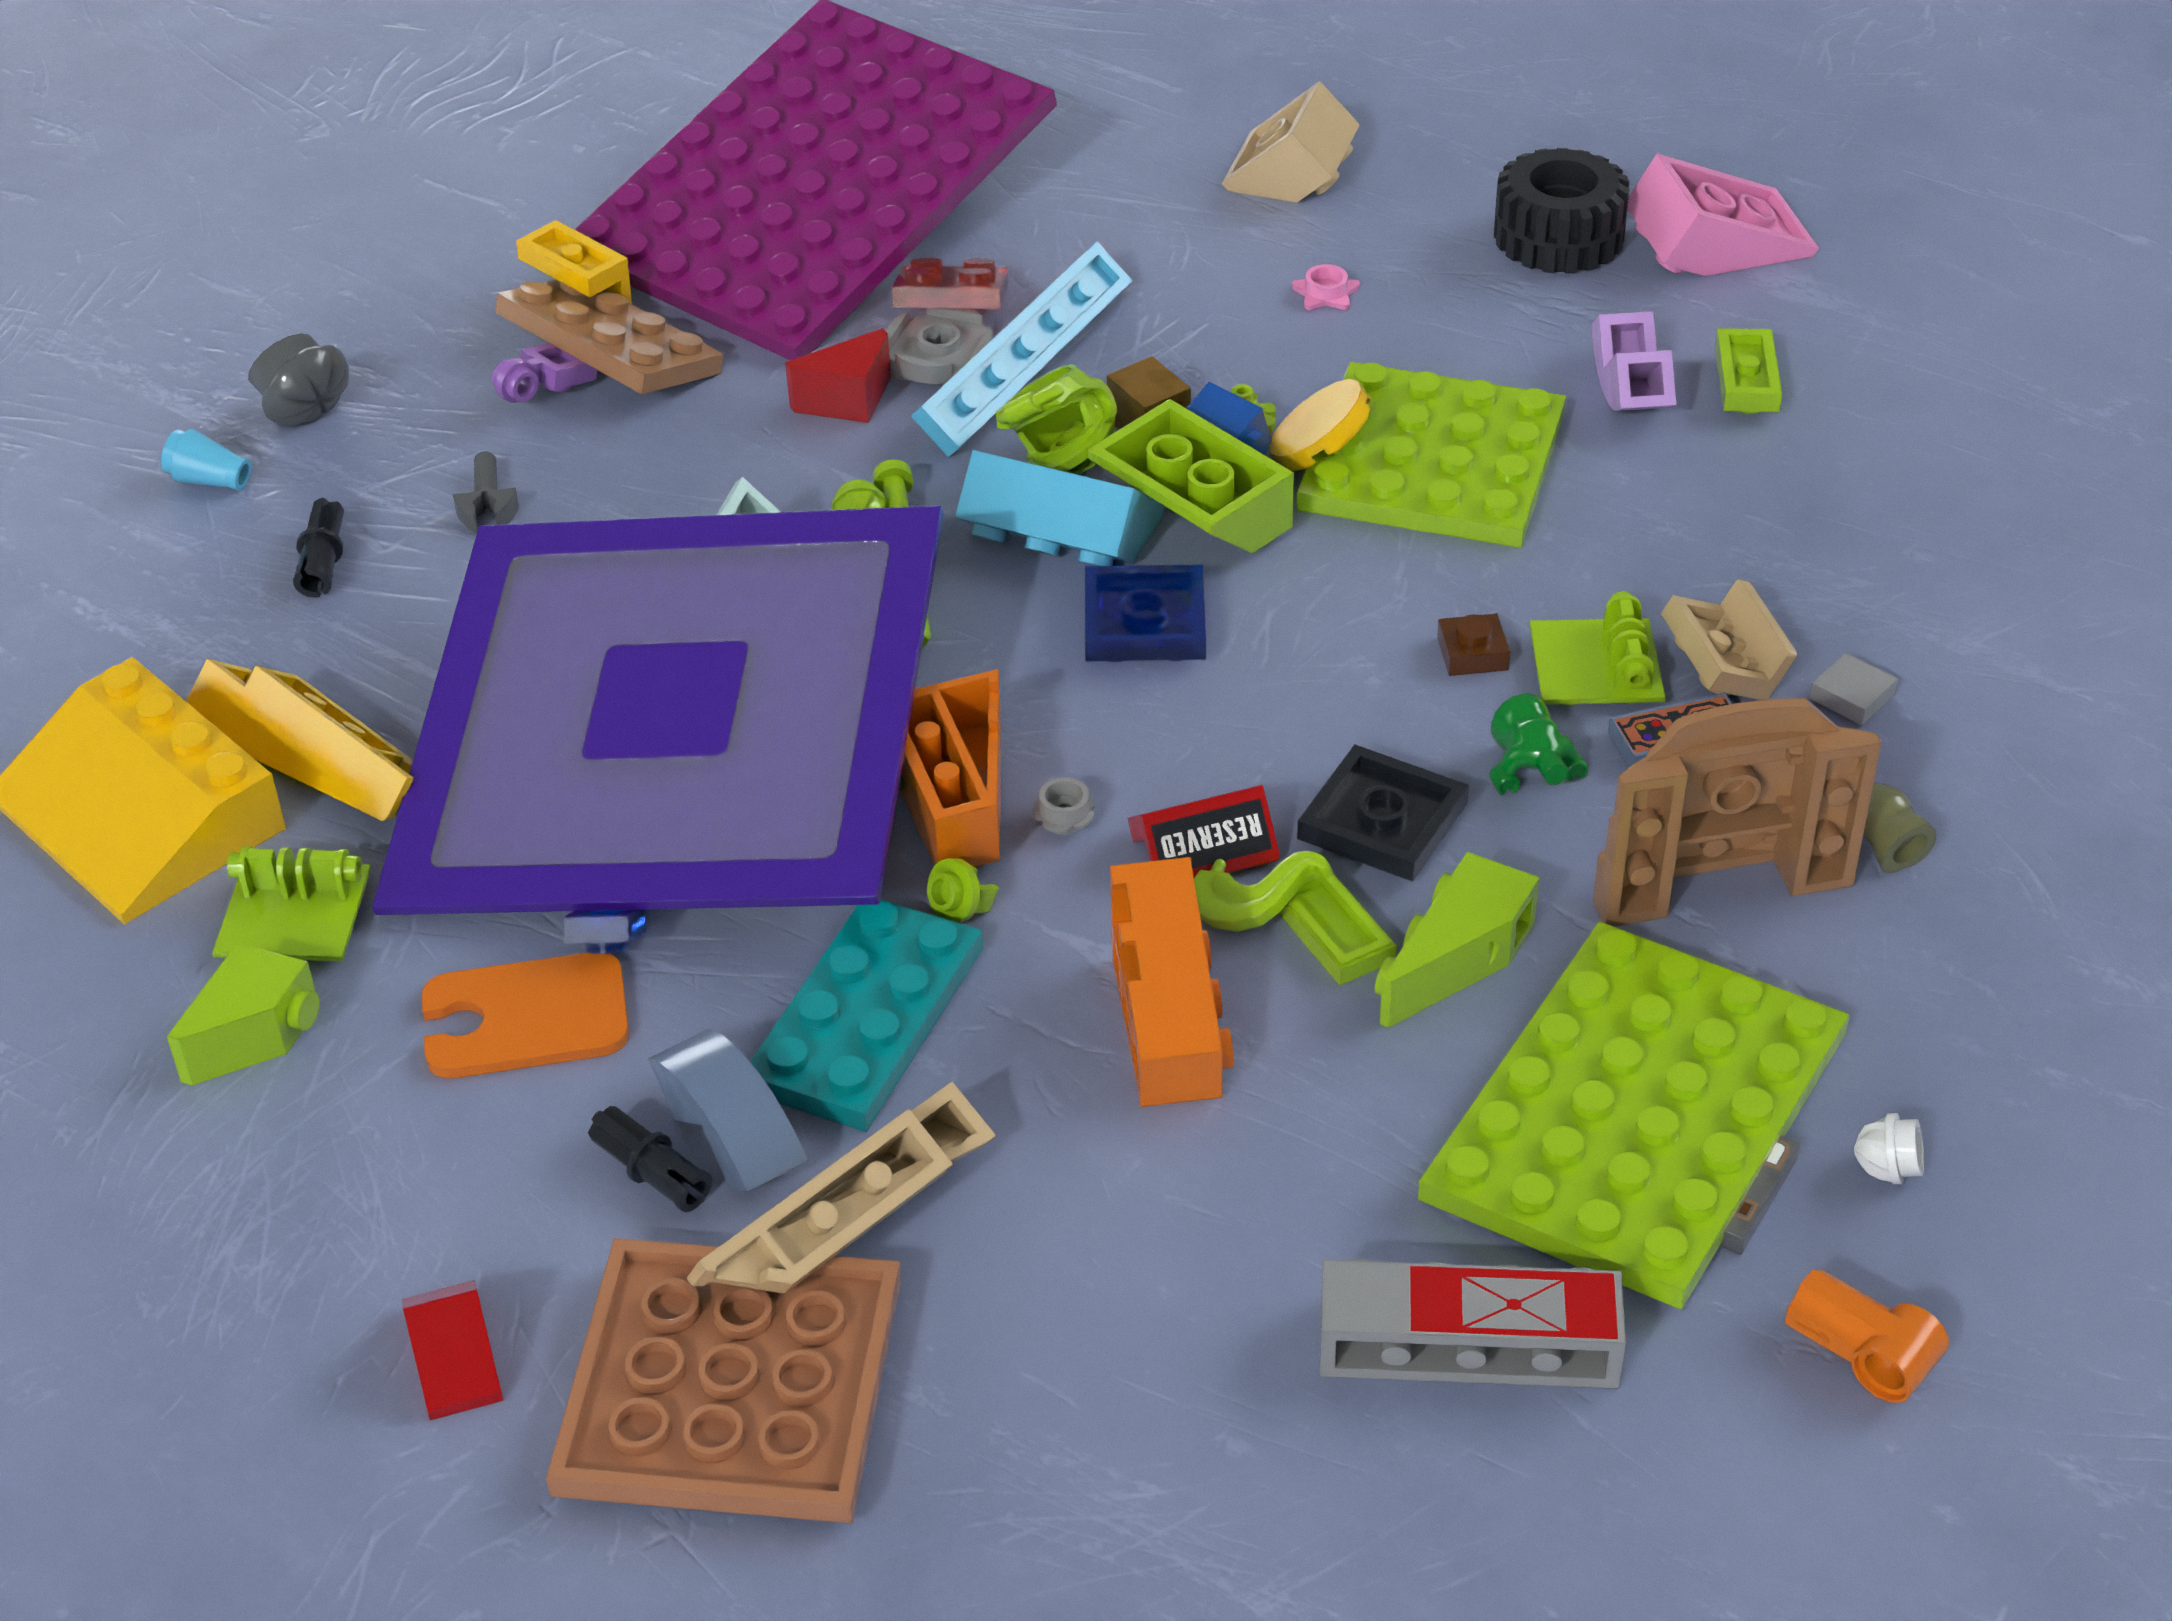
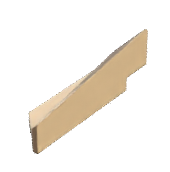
(848, 1197)

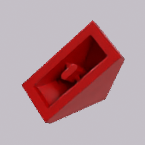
(841, 379)
(452, 1350)

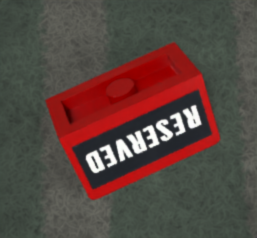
(1214, 828)

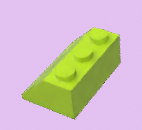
(1202, 475)

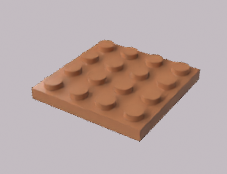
(726, 1387)

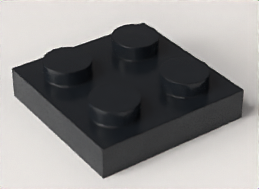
(1383, 812)

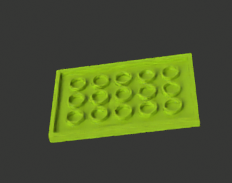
(1635, 1112)

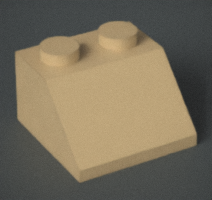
(1295, 149)

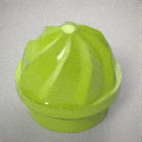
(858, 495)

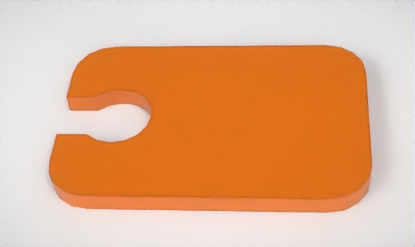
(530, 1014)

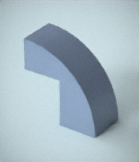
(719, 1088)

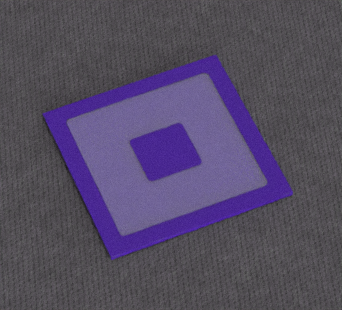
(668, 715)

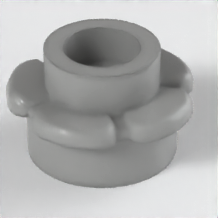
(1064, 806)

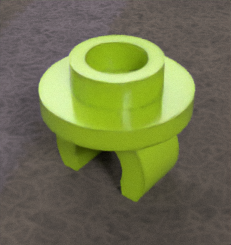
(956, 892)

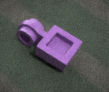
(555, 370)

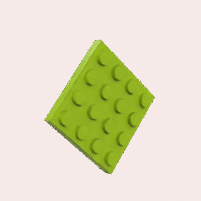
(1439, 456)

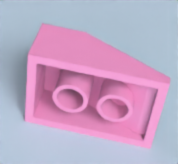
(1714, 220)

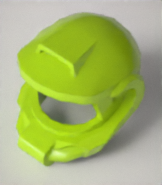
(1061, 418)

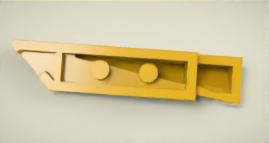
(303, 735)

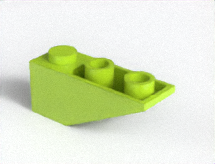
(1466, 935)

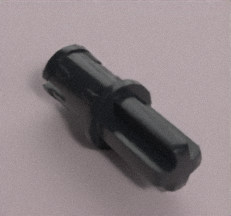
(319, 549)
(649, 1157)

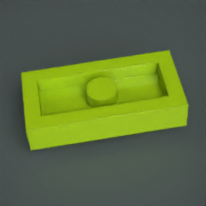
(1748, 370)

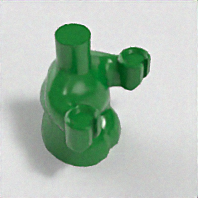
(1531, 741)

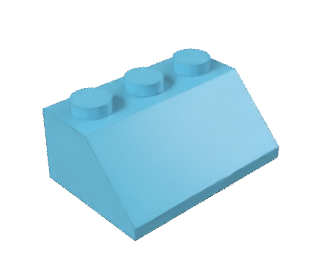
(1056, 510)

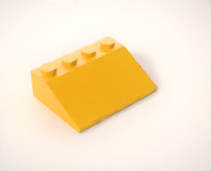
(137, 791)

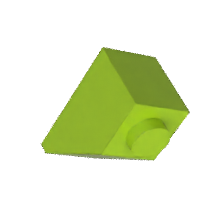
(244, 1015)

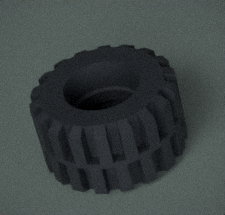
(1561, 210)

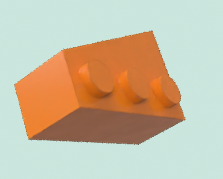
(956, 768)
(1166, 983)

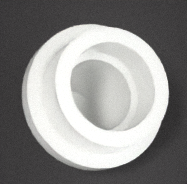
(1891, 1149)

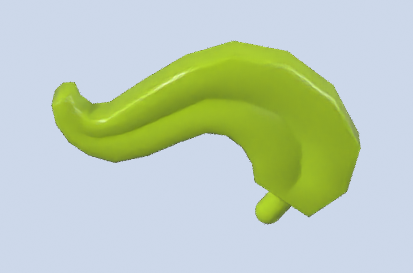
(1240, 907)

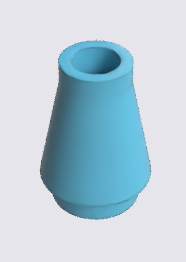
(201, 461)

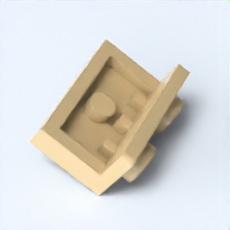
(1732, 644)

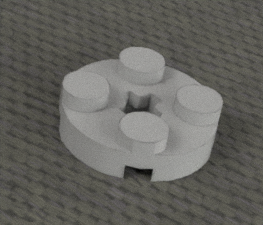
(917, 349)

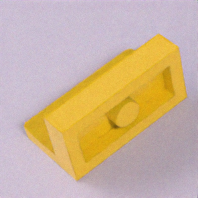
(575, 260)

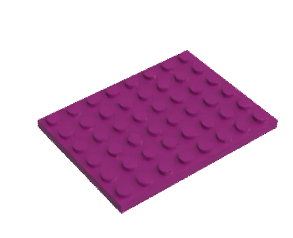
(814, 176)

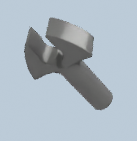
(485, 495)

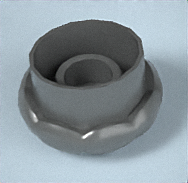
(299, 379)

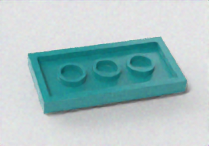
(866, 1012)

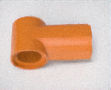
(1886, 1346)

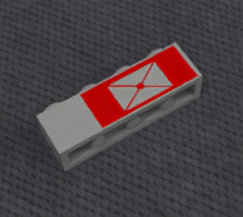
(1472, 1323)

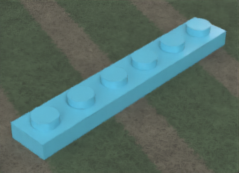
(1021, 349)

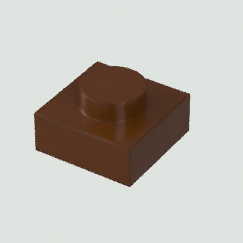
(1473, 644)

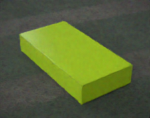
(1337, 929)

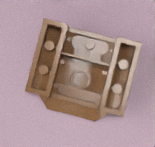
(1736, 793)

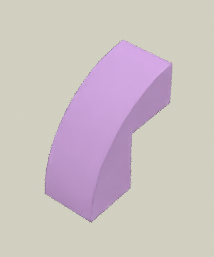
(1628, 362)

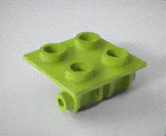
(1598, 657)
(293, 906)

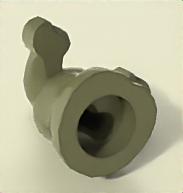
(1896, 830)

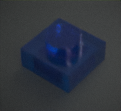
(604, 930)

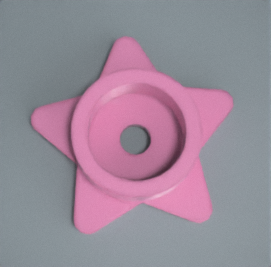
(1326, 287)

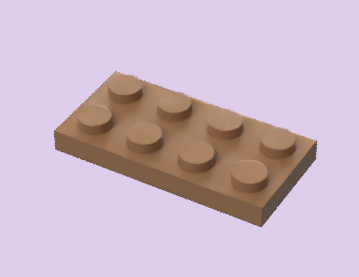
(610, 335)

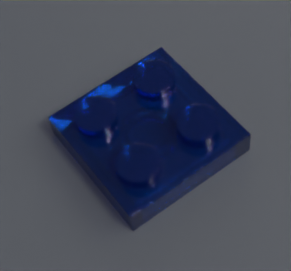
(1144, 613)

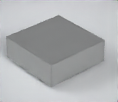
(1853, 688)

